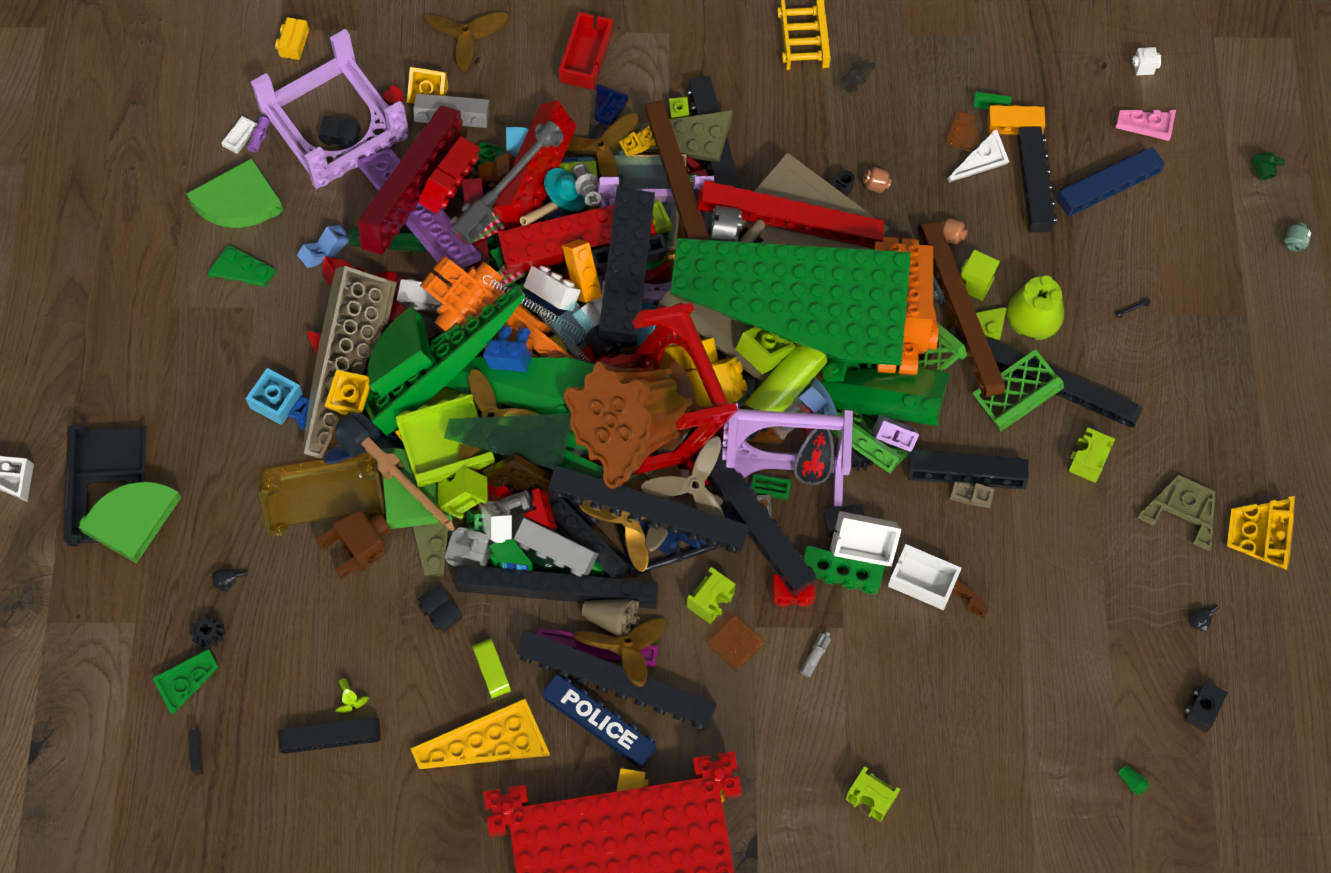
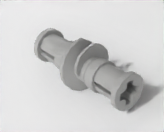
(586, 184)

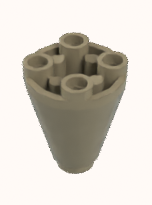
(613, 615)

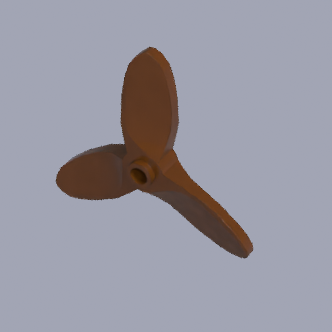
(685, 389)

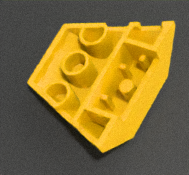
(1264, 531)

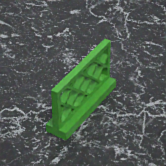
(950, 345)
(1031, 400)
(872, 447)

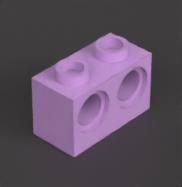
(895, 433)

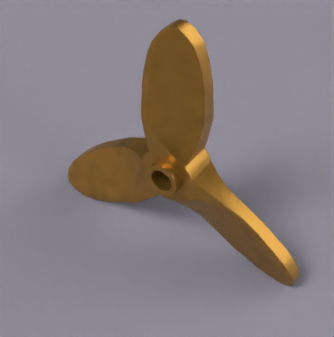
(467, 33)
(606, 144)
(486, 401)
(633, 533)
(628, 646)

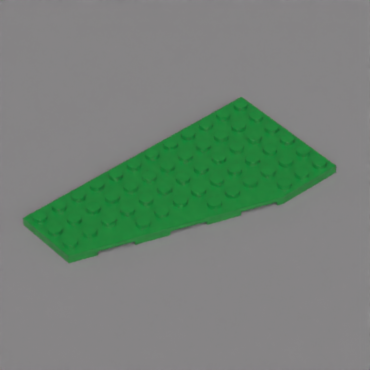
(809, 295)

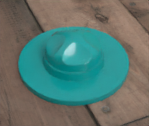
(561, 190)

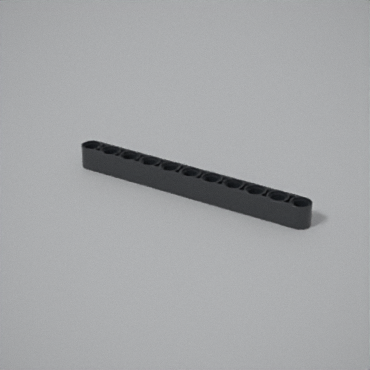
(1074, 390)

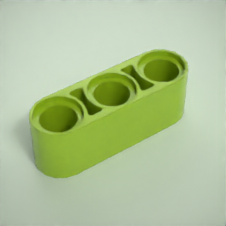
(491, 668)

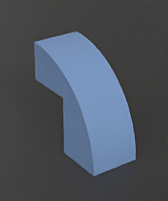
(328, 245)
(817, 398)

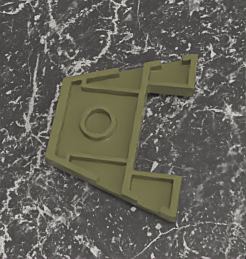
(1188, 502)

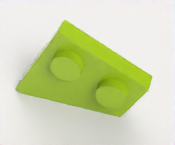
(992, 322)

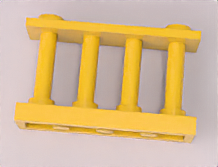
(820, 40)

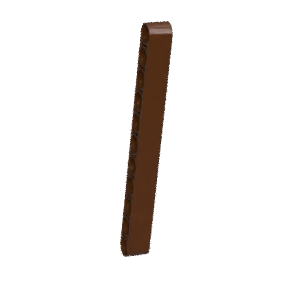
(675, 171)
(962, 310)

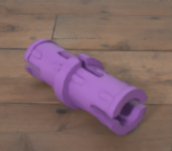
(258, 134)

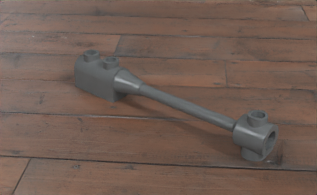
(478, 215)

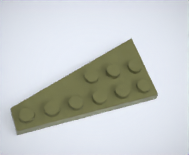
(699, 135)
(432, 547)

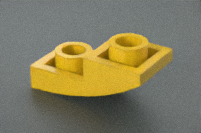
(637, 143)

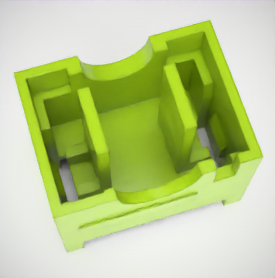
(978, 274)
(1092, 455)
(462, 492)
(709, 594)
(872, 792)

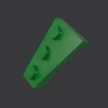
(185, 679)

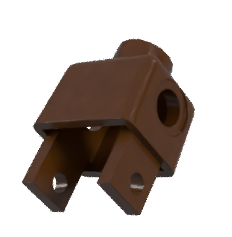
(360, 540)

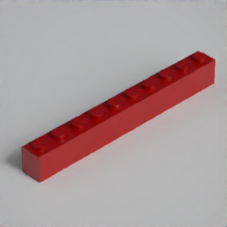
(793, 214)

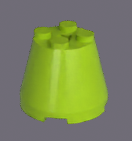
(1037, 308)

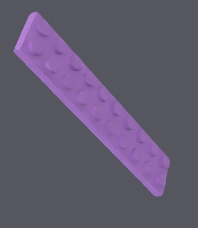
(429, 228)

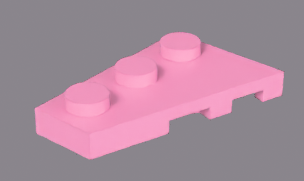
(1151, 124)

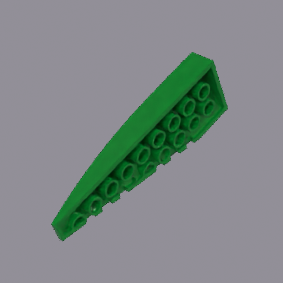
(449, 356)
(536, 390)
(893, 395)

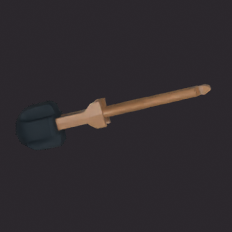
(358, 436)

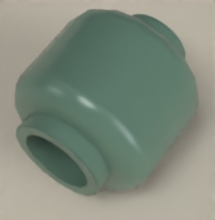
(1297, 237)

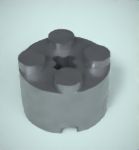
(725, 223)

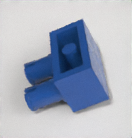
(507, 354)

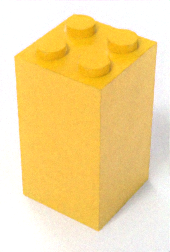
(729, 376)

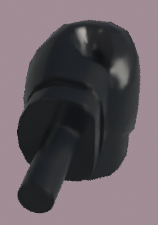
(224, 578)
(1201, 618)

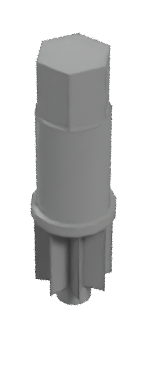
(816, 653)

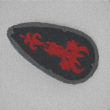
(815, 457)

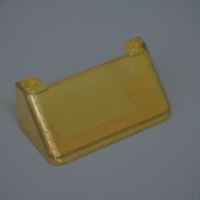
(319, 492)

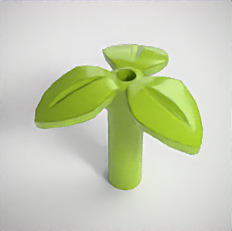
(349, 698)

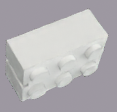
(865, 539)
(924, 577)

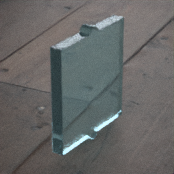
(572, 326)

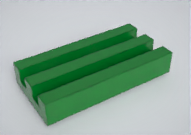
(985, 100)
(784, 496)
(473, 520)

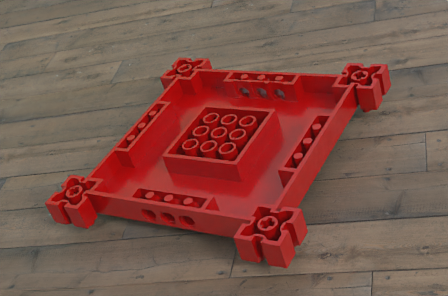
(626, 831)

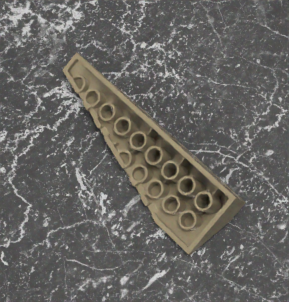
(351, 327)

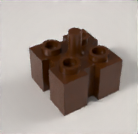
(494, 172)

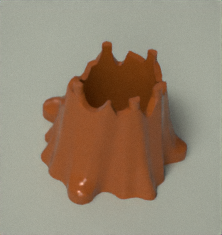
(624, 416)

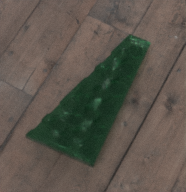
(534, 437)

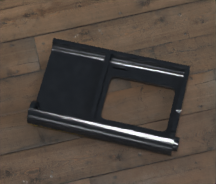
(98, 458)

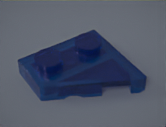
(609, 105)

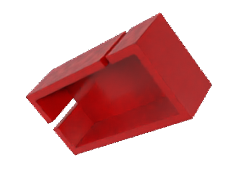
(586, 51)
(449, 175)

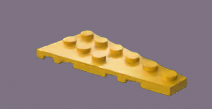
(495, 737)

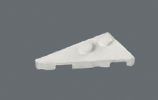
(986, 157)

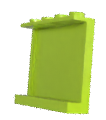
(428, 451)

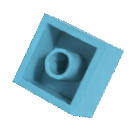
(274, 396)

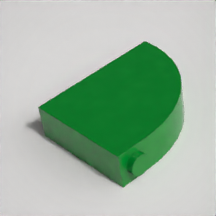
(399, 353)

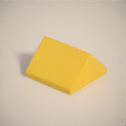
(426, 82)
(348, 392)

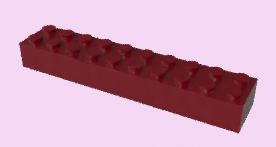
(406, 183)

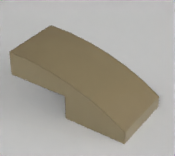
(973, 495)

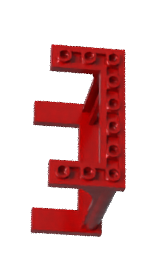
(673, 322)

